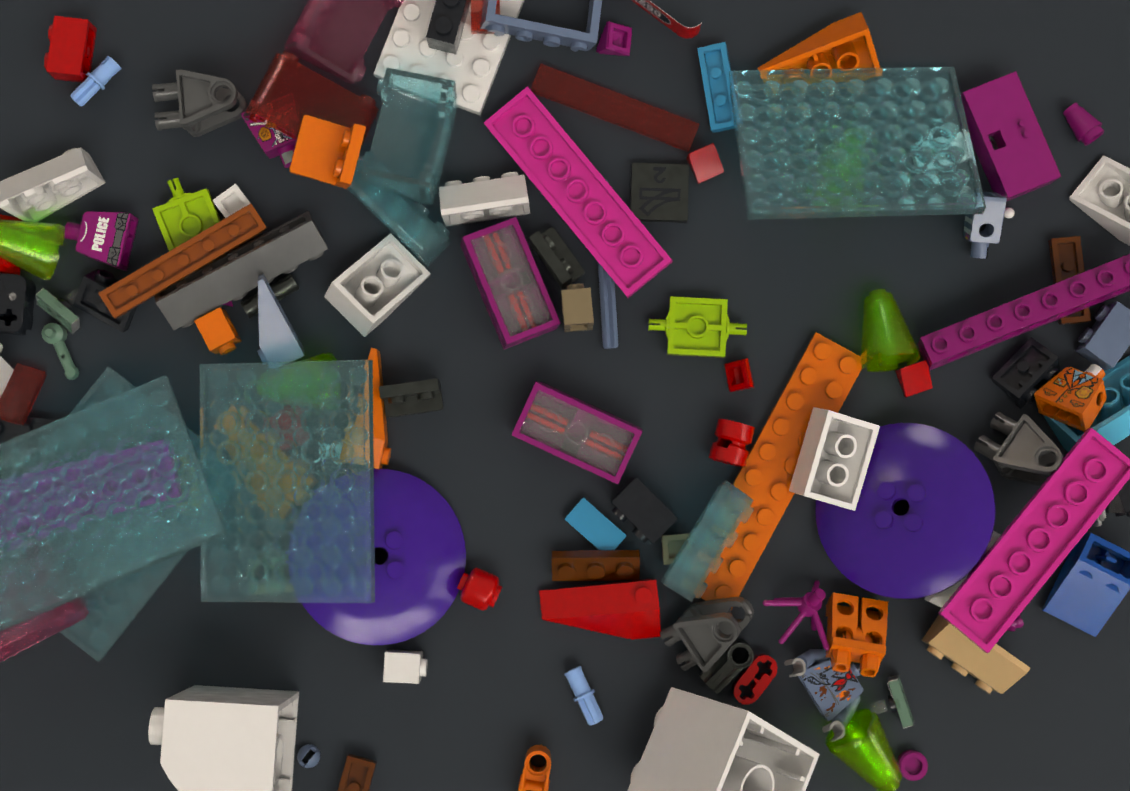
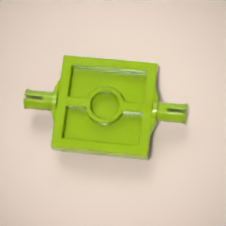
(185, 214)
(697, 327)

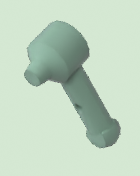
(56, 335)

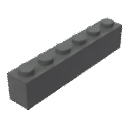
(238, 271)

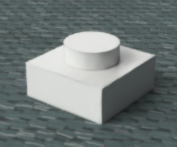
(231, 201)

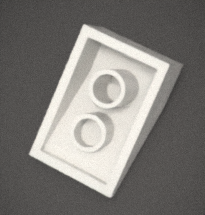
(1106, 197)
(376, 284)

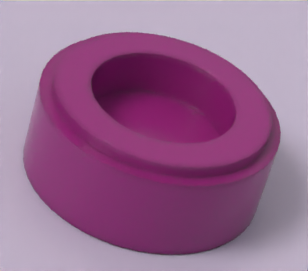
(912, 765)

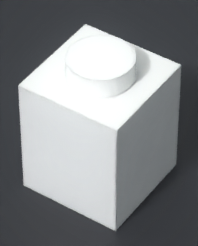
(404, 666)

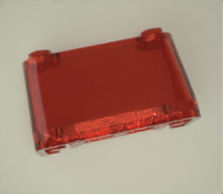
(294, 91)

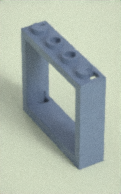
(550, 35)

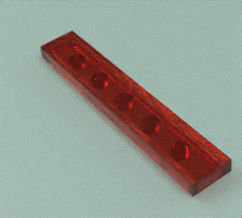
(614, 107)

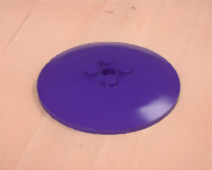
(940, 534)
(420, 571)

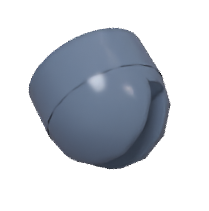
(313, 761)

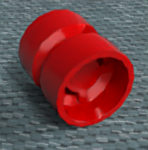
(731, 442)

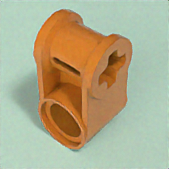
(535, 777)

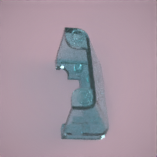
(410, 135)

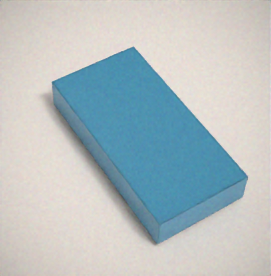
(595, 526)

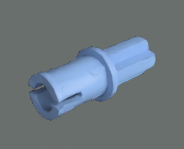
(95, 81)
(584, 695)

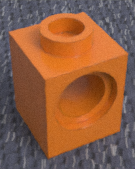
(218, 331)

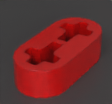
(760, 683)

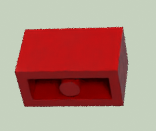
(70, 48)

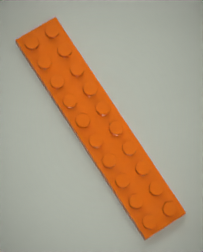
(818, 381)

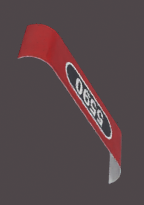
(668, 21)

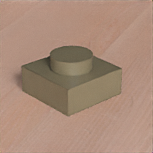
(671, 545)

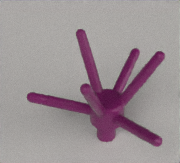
(807, 606)

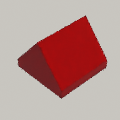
(739, 375)

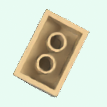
(993, 670)

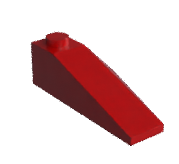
(613, 608)

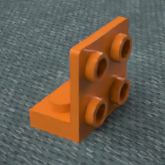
(327, 151)

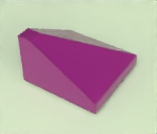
(615, 40)

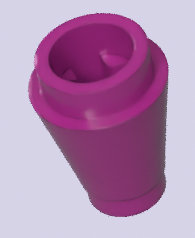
(1083, 124)

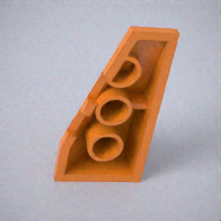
(837, 46)

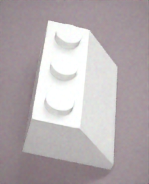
(484, 199)
(834, 458)

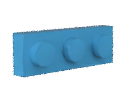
(715, 76)

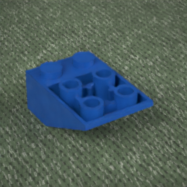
(1090, 584)

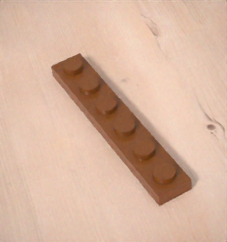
(182, 261)

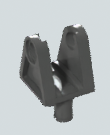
(200, 103)
(1025, 453)
(707, 631)

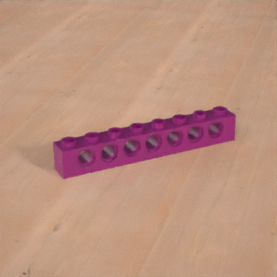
(1026, 313)

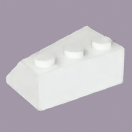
(50, 185)

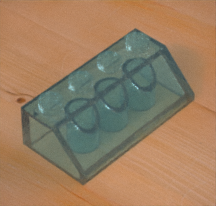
(403, 219)
(707, 541)

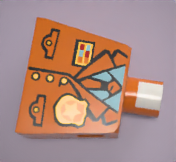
(1073, 396)

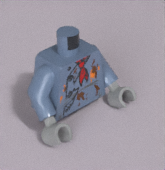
(831, 691)

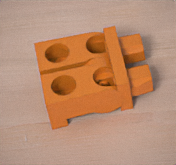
(856, 633)

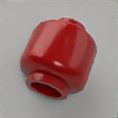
(479, 589)

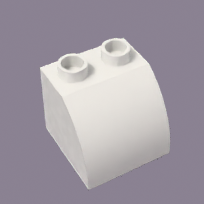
(227, 738)
(718, 748)

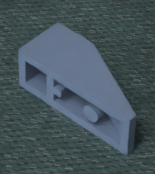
(276, 334)

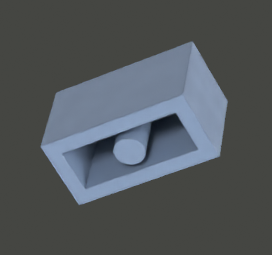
(1108, 337)

